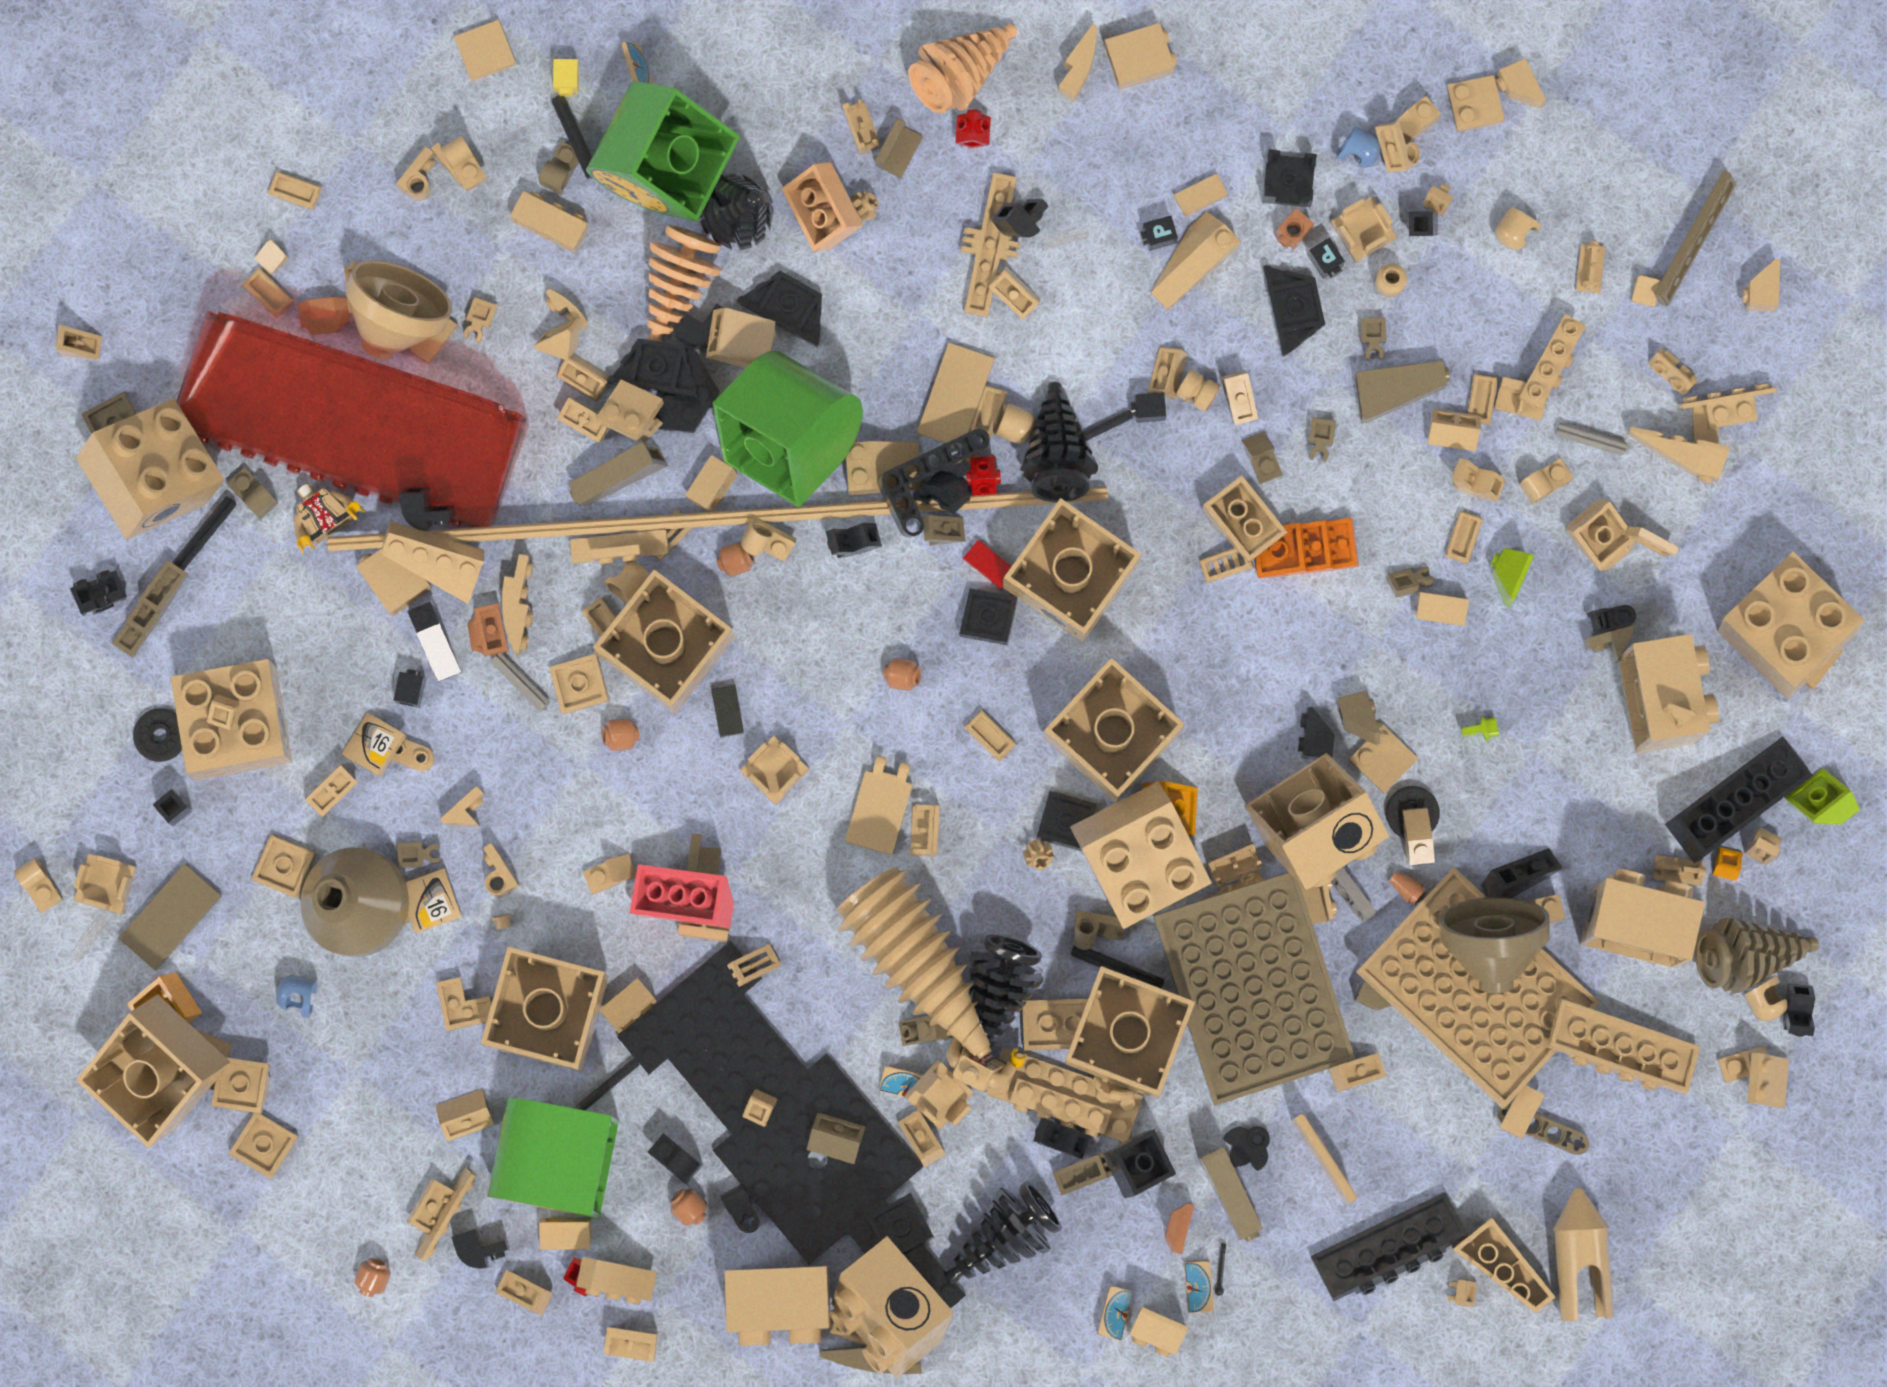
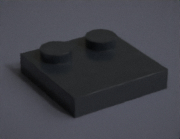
(988, 616)
(1058, 816)
(901, 1224)

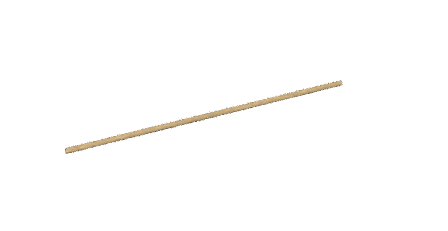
(702, 519)

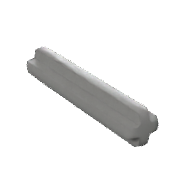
(1591, 439)
(538, 700)

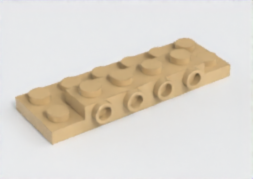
(1622, 1048)
(1066, 1097)

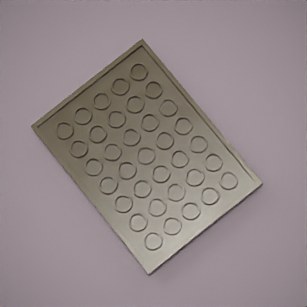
(1256, 986)

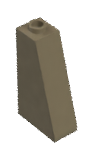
(1395, 387)
(617, 473)
(1231, 1194)

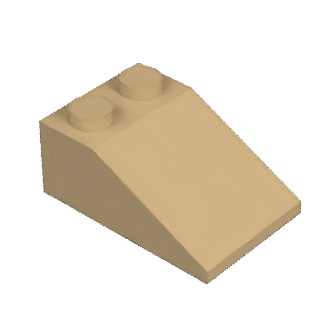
(872, 458)
(1244, 519)

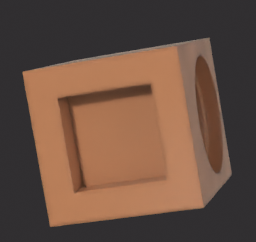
(1299, 221)

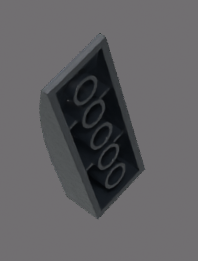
(1738, 800)

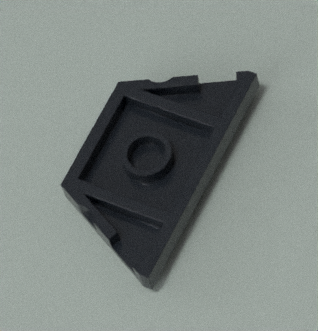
(789, 304)
(1294, 307)
(657, 368)
(686, 412)

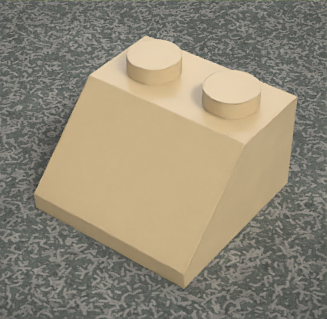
(1157, 1331)

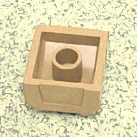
(1601, 534)

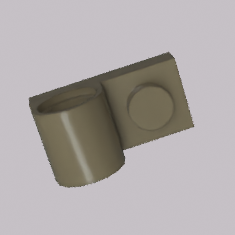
(559, 170)
(252, 493)
(1095, 926)

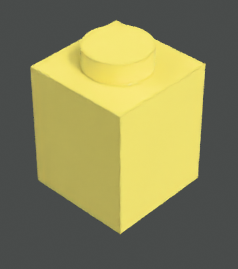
(566, 76)

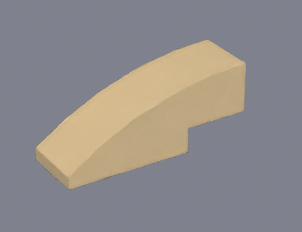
(1079, 65)

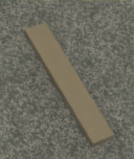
(1695, 239)

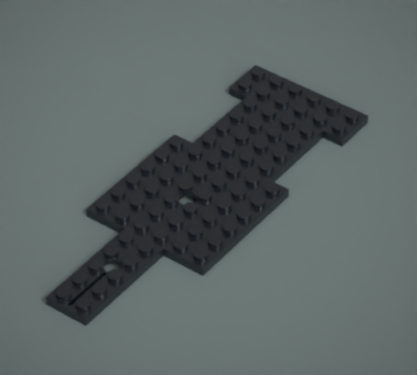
(728, 1053)

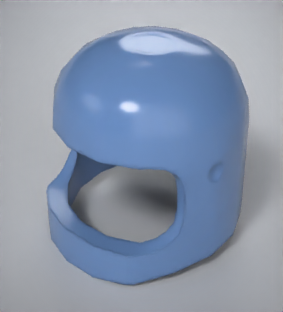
(1362, 144)
(297, 985)

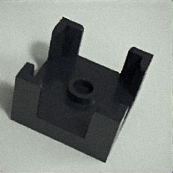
(1289, 179)

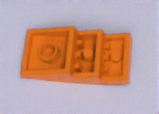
(1310, 549)

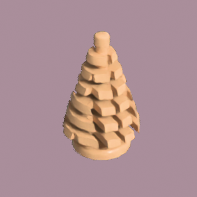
(957, 67)
(682, 267)

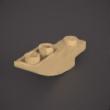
(515, 614)

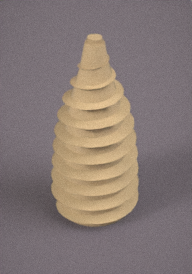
(913, 954)

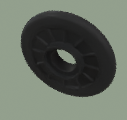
(144, 738)
(1408, 797)

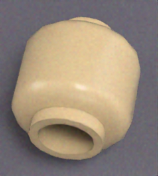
(1390, 288)

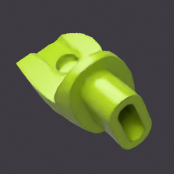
(1487, 728)

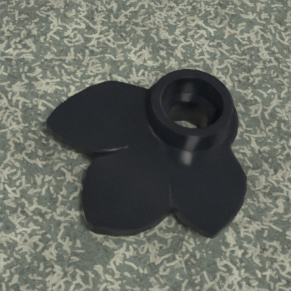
(1245, 1150)

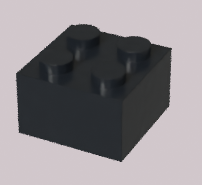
(1139, 1163)

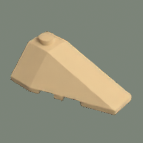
(1198, 254)
(1697, 458)

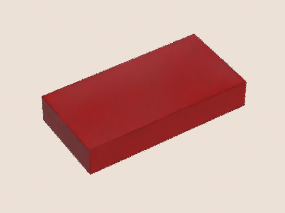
(987, 563)

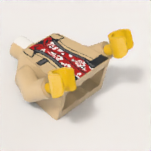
(322, 515)
(983, 1072)

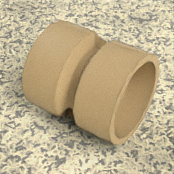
(1198, 390)

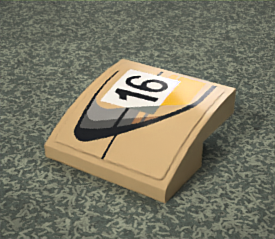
(373, 744)
(431, 901)

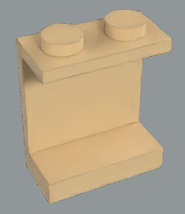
(1319, 904)

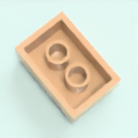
(822, 206)

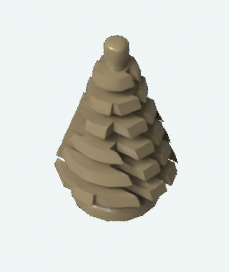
(1746, 953)

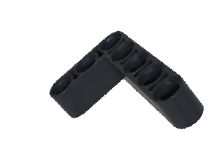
(924, 469)

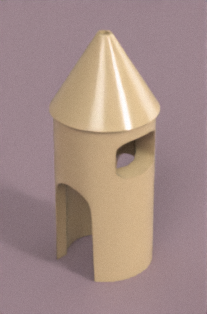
(1579, 1243)

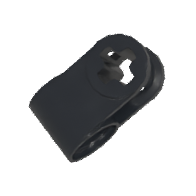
(1609, 619)
(738, 1205)

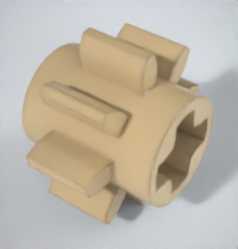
(865, 205)
(1038, 854)

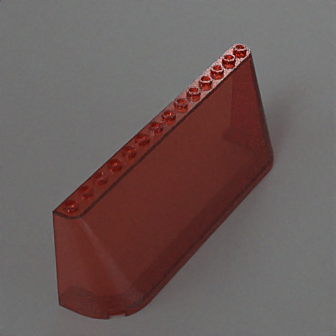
(348, 419)

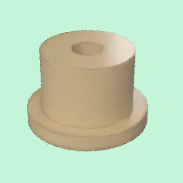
(502, 921)

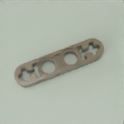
(1544, 1125)

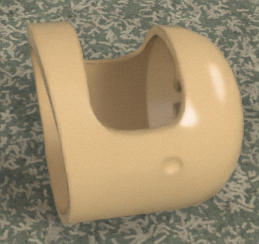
(1514, 227)
(1015, 424)
(627, 581)
(1760, 1007)

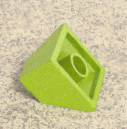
(1509, 572)
(1824, 799)

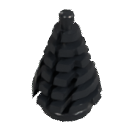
(738, 212)
(1058, 452)
(1003, 982)
(1006, 1233)

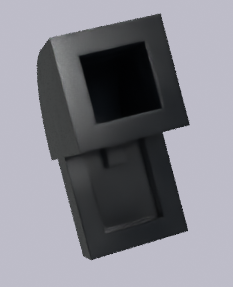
(1020, 220)
(695, 333)
(419, 513)
(853, 540)
(1798, 1016)
(1061, 1138)
(675, 1159)
(473, 1254)

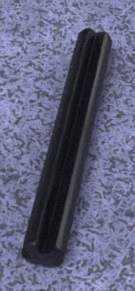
(573, 132)
(204, 533)
(1099, 959)

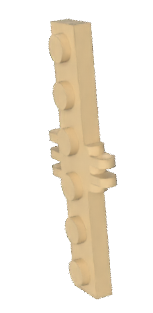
(989, 247)

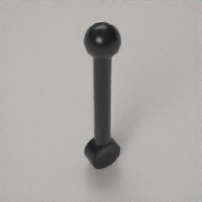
(1219, 1290)

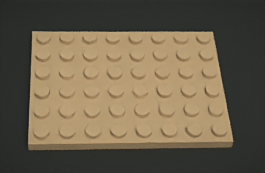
(1487, 1035)

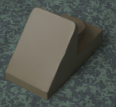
(1262, 457)
(943, 530)
(1616, 639)

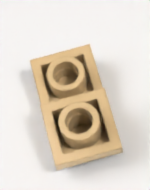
(562, 305)

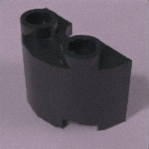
(946, 489)
(98, 594)

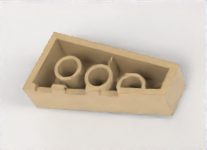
(435, 558)
(1499, 1259)

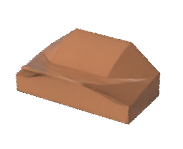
(323, 314)
(488, 631)
(1178, 1227)

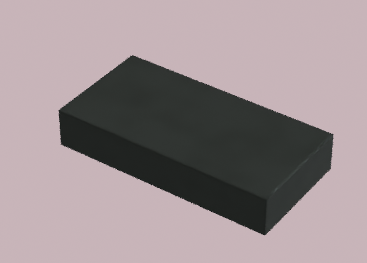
(727, 711)

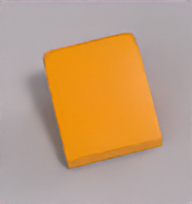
(1728, 864)

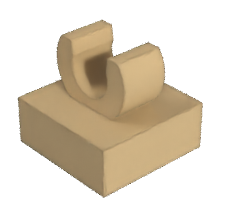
(1438, 199)
(1465, 1293)

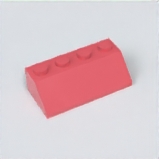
(682, 896)

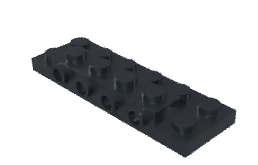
(1390, 1248)

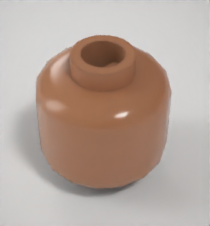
(735, 559)
(902, 674)
(620, 734)
(688, 1207)
(372, 1277)

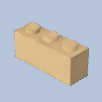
(550, 221)
(616, 1280)

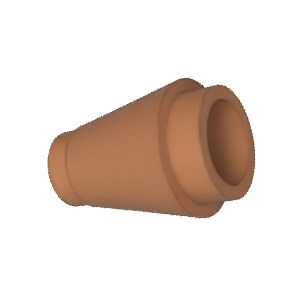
(1408, 888)

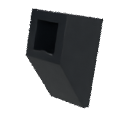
(1317, 737)

